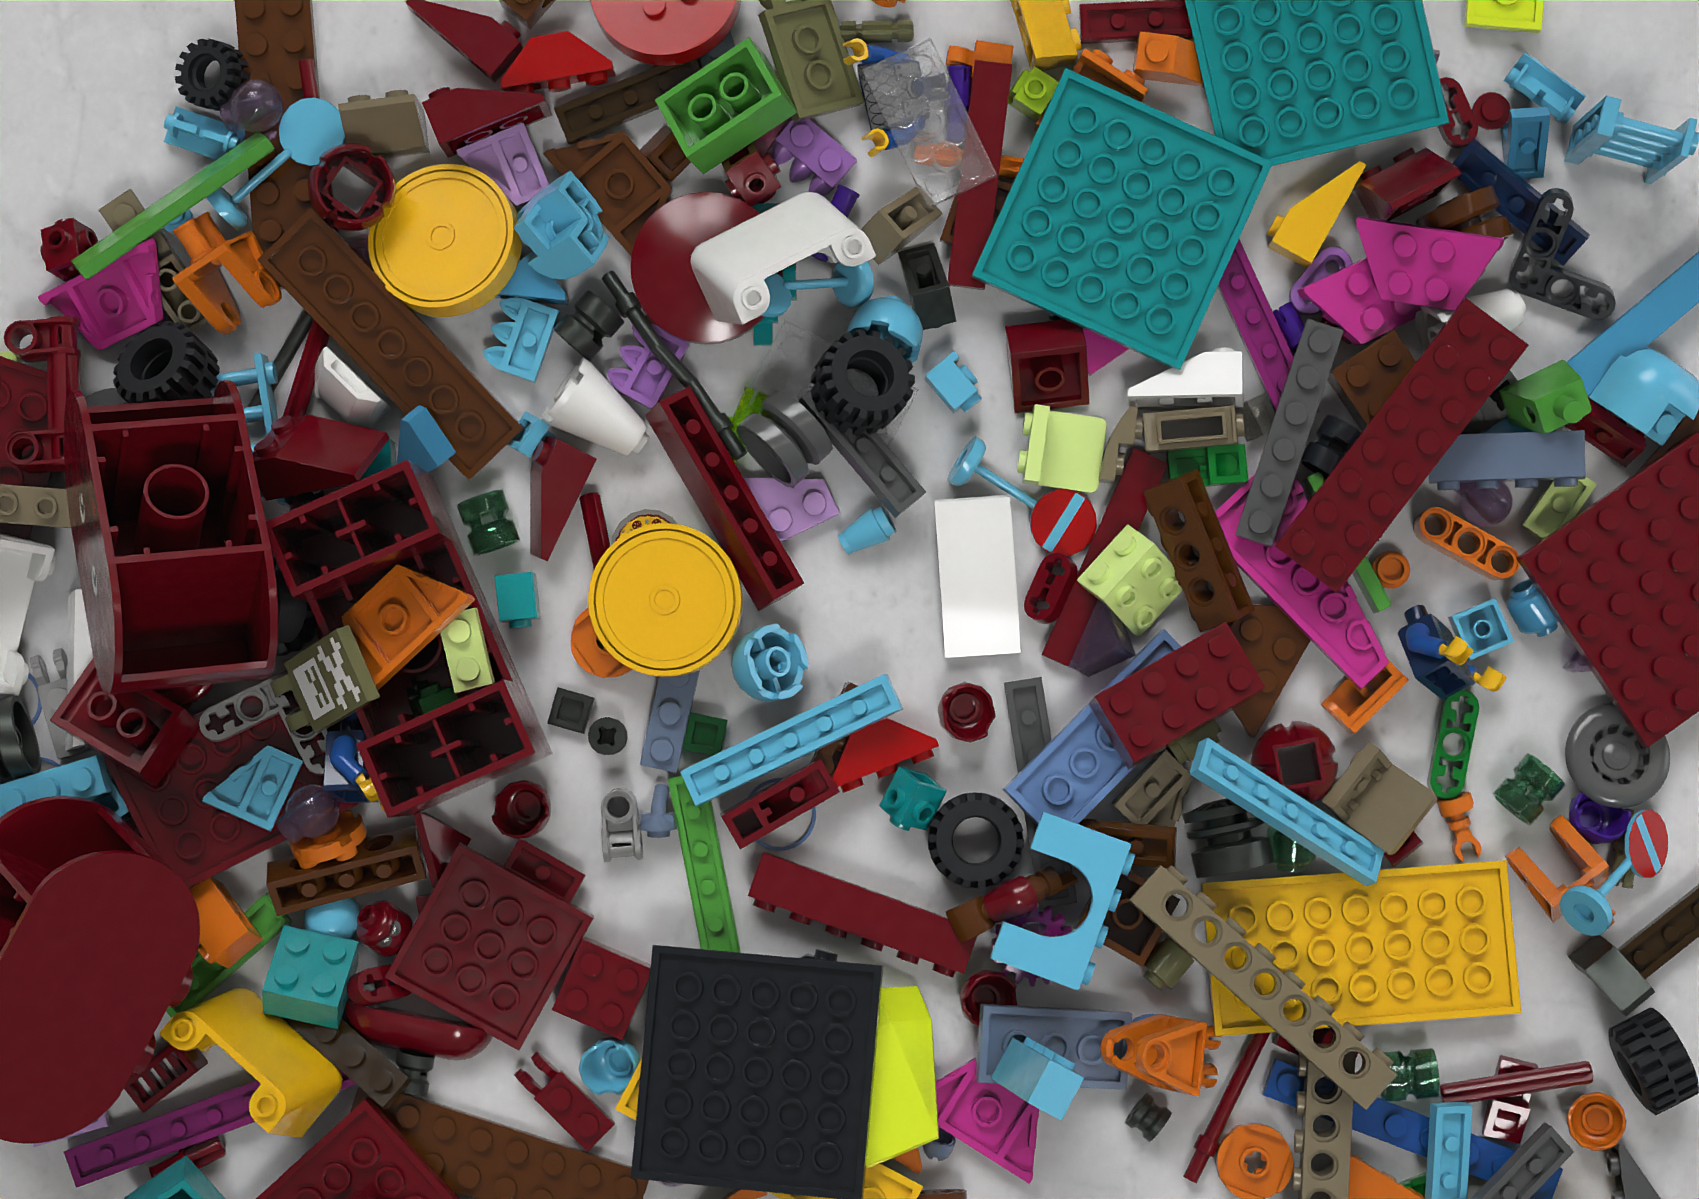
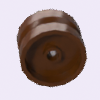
(1465, 215)

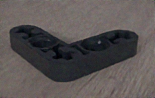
(1547, 273)

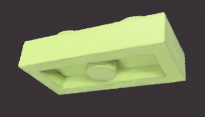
(1557, 507)
(467, 652)

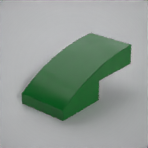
(1215, 464)

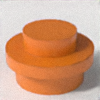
(1391, 569)

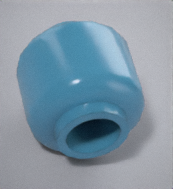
(1530, 610)

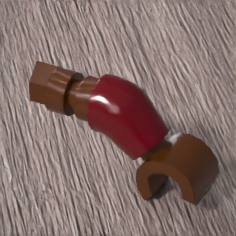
(1006, 902)

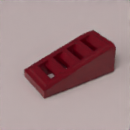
(184, 1063)

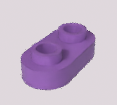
(1315, 272)

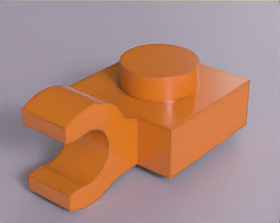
(983, 51)

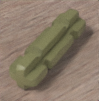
(878, 31)

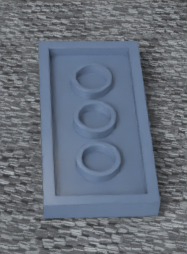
(1067, 1031)

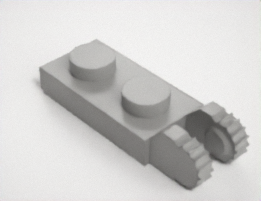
(51, 696)

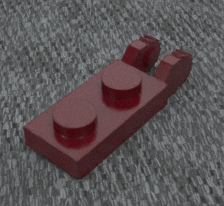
(567, 1103)

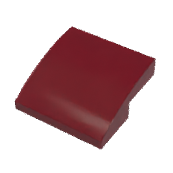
(544, 870)

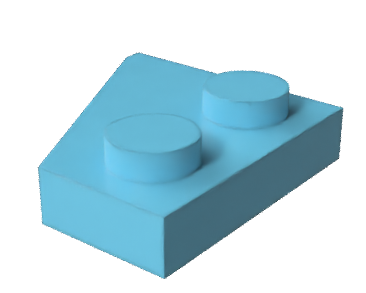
(257, 788)

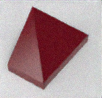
(437, 843)

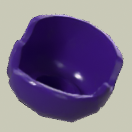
(1597, 822)

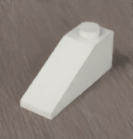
(1202, 382)

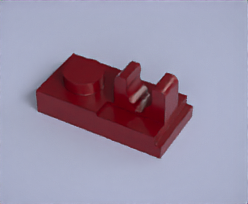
(1610, 435)

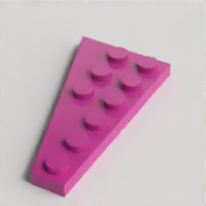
(1325, 617)

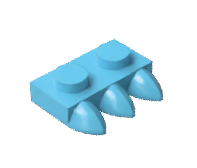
(525, 338)

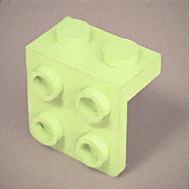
(1062, 450)
(1132, 580)

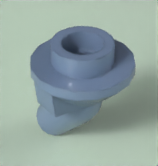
(658, 822)

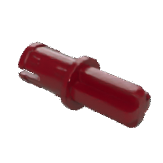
(200, 1155)

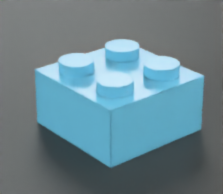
(1482, 628)

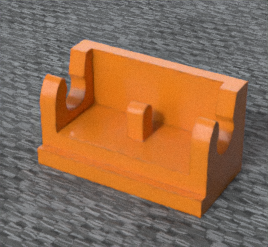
(1355, 706)

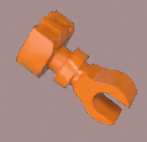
(1454, 809)

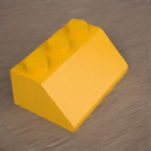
(1046, 32)

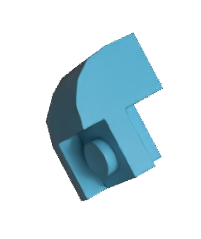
(562, 229)
(1649, 393)

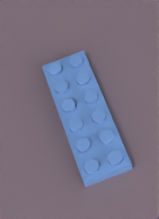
(1080, 760)

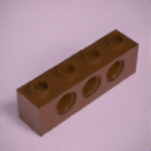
(1215, 560)
(380, 864)

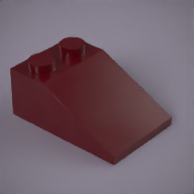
(473, 114)
(1405, 184)
(313, 455)
(131, 728)

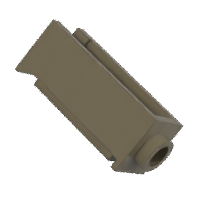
(1232, 429)

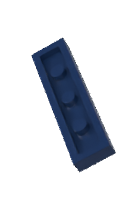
(1516, 197)

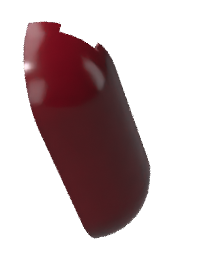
(416, 1032)

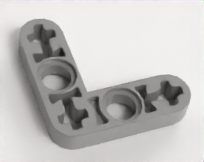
(271, 707)

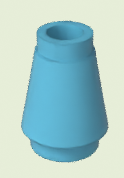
(868, 530)

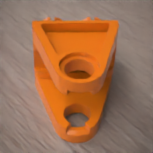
(203, 280)
(1591, 865)
(1164, 1052)

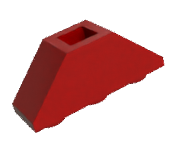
(555, 64)
(879, 750)

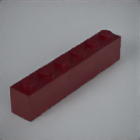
(724, 498)
(860, 912)

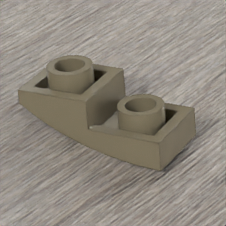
(1123, 435)

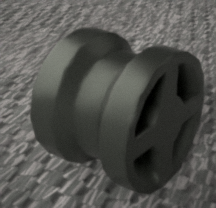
(617, 737)
(1148, 1117)

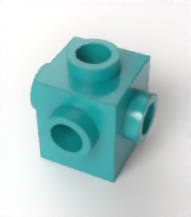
(912, 799)

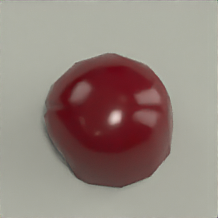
(966, 712)
(522, 809)
(986, 988)

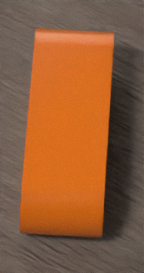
(1484, 549)

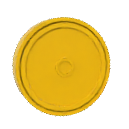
(446, 241)
(665, 600)

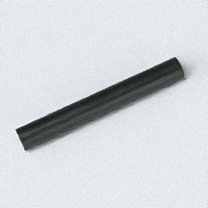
(288, 351)

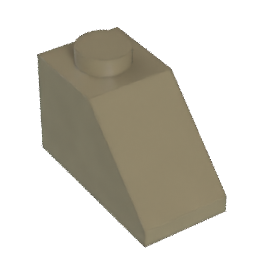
(899, 224)

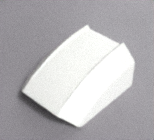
(347, 391)

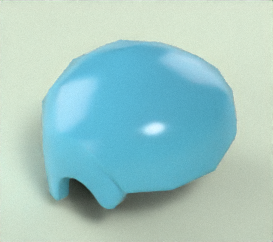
(333, 919)
(608, 1065)

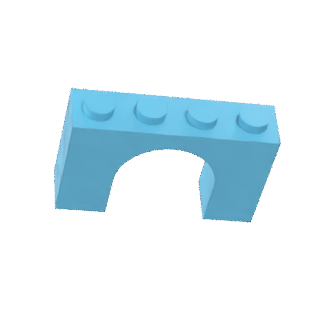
(1068, 956)

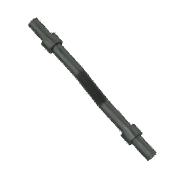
(630, 307)

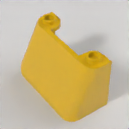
(292, 1073)

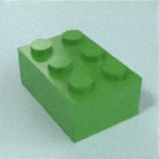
(726, 106)

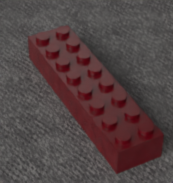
(1401, 445)

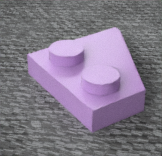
(509, 162)
(793, 509)

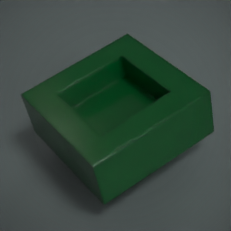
(431, 698)
(704, 734)

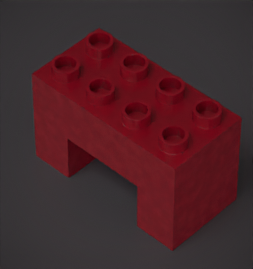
(331, 559)

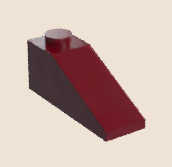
(475, 36)
(554, 488)
(779, 803)

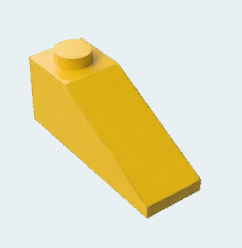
(1309, 221)

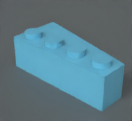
(1038, 1076)

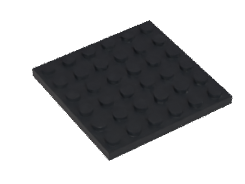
(757, 1072)

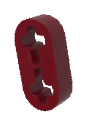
(1462, 112)
(1050, 588)
(383, 991)

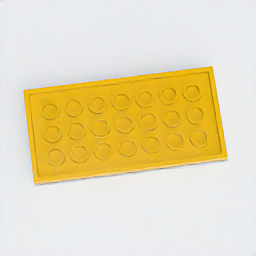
(1378, 954)

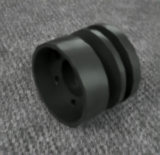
(1227, 839)

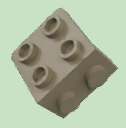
(1379, 799)

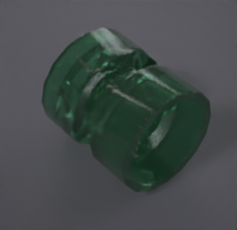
(491, 535)
(1538, 779)
(1415, 1075)

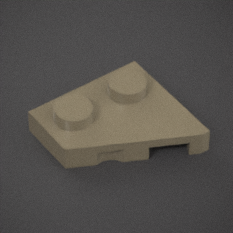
(1155, 792)

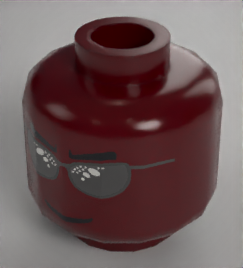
(383, 927)

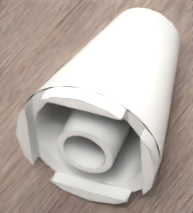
(1501, 305)
(596, 412)

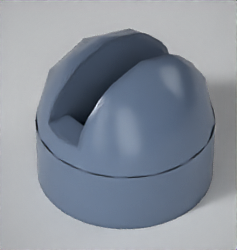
(941, 1147)

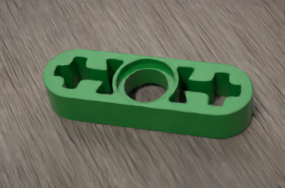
(1467, 736)

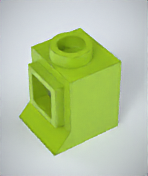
(1032, 92)

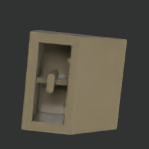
(387, 125)

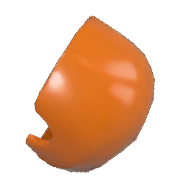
(1596, 1121)

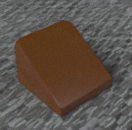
(665, 154)

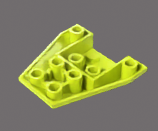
(904, 1077)

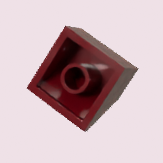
(1047, 365)

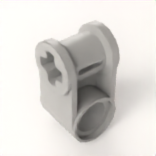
(621, 828)

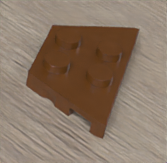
(619, 181)
(1274, 651)

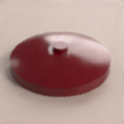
(664, 272)

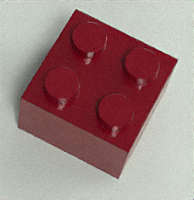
(603, 988)

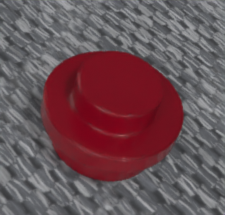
(1491, 111)

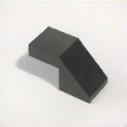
(1612, 974)

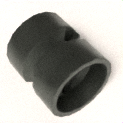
(588, 325)

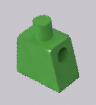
(1551, 397)

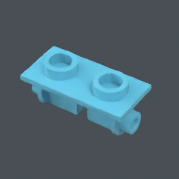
(1544, 88)
(200, 134)

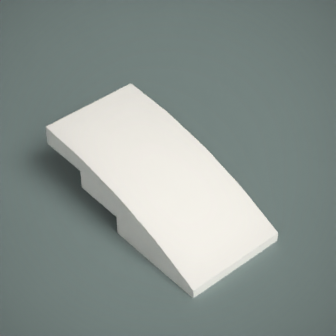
(977, 576)

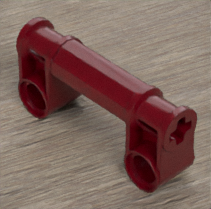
(56, 343)

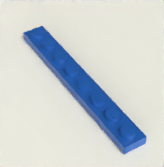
(1397, 1126)

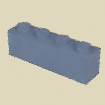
(1512, 457)

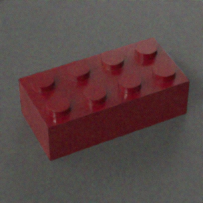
(1176, 695)

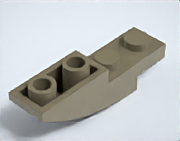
(169, 264)

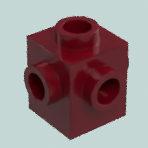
(752, 175)
(64, 243)

